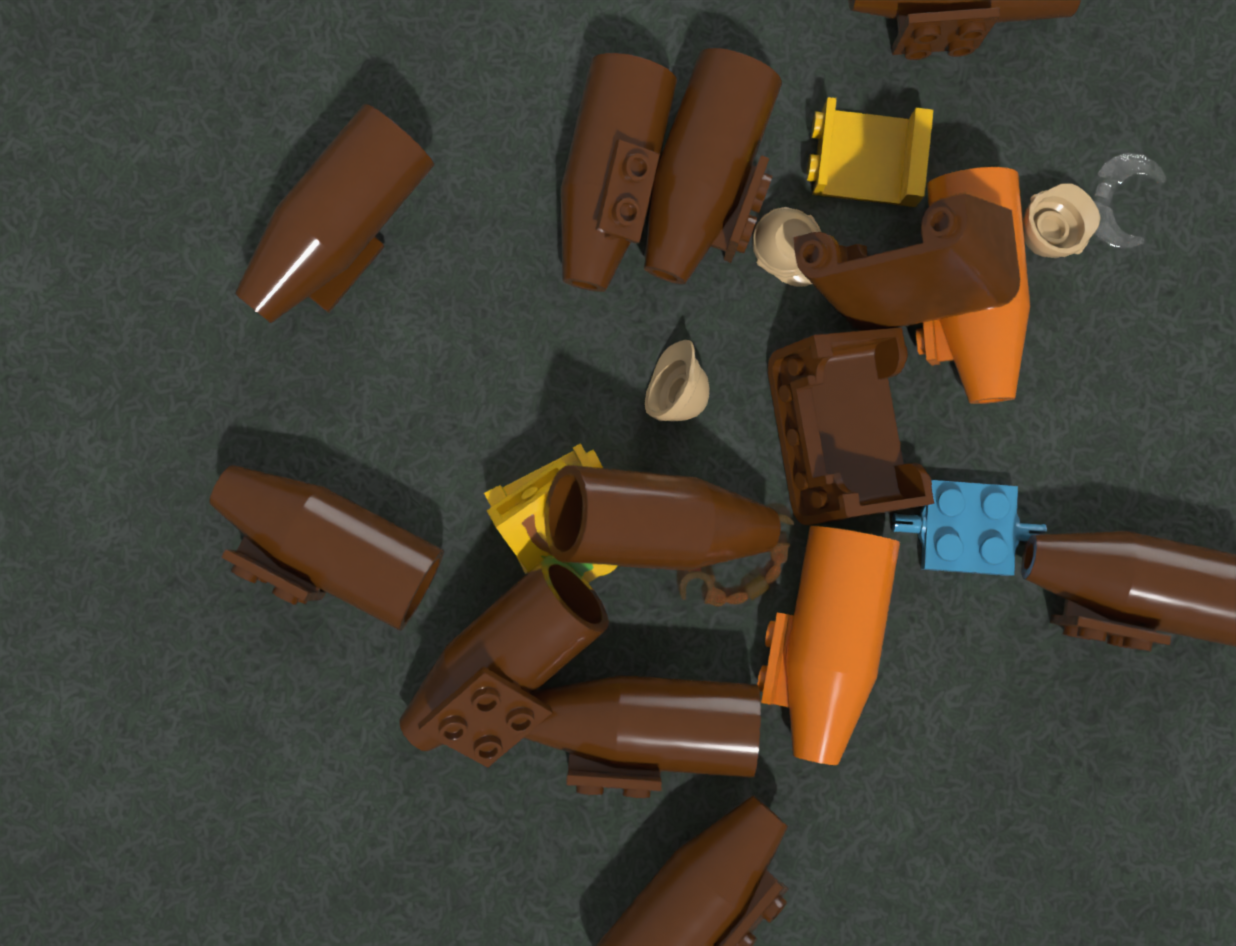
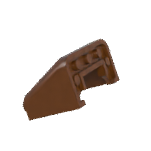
(958, 269)
(842, 426)

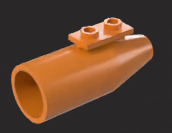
(989, 341)
(832, 645)

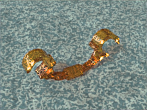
(752, 589)

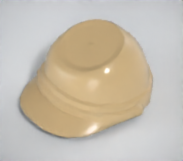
(1060, 221)
(775, 243)
(678, 385)

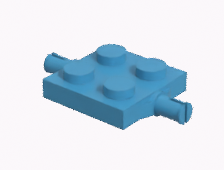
(969, 528)

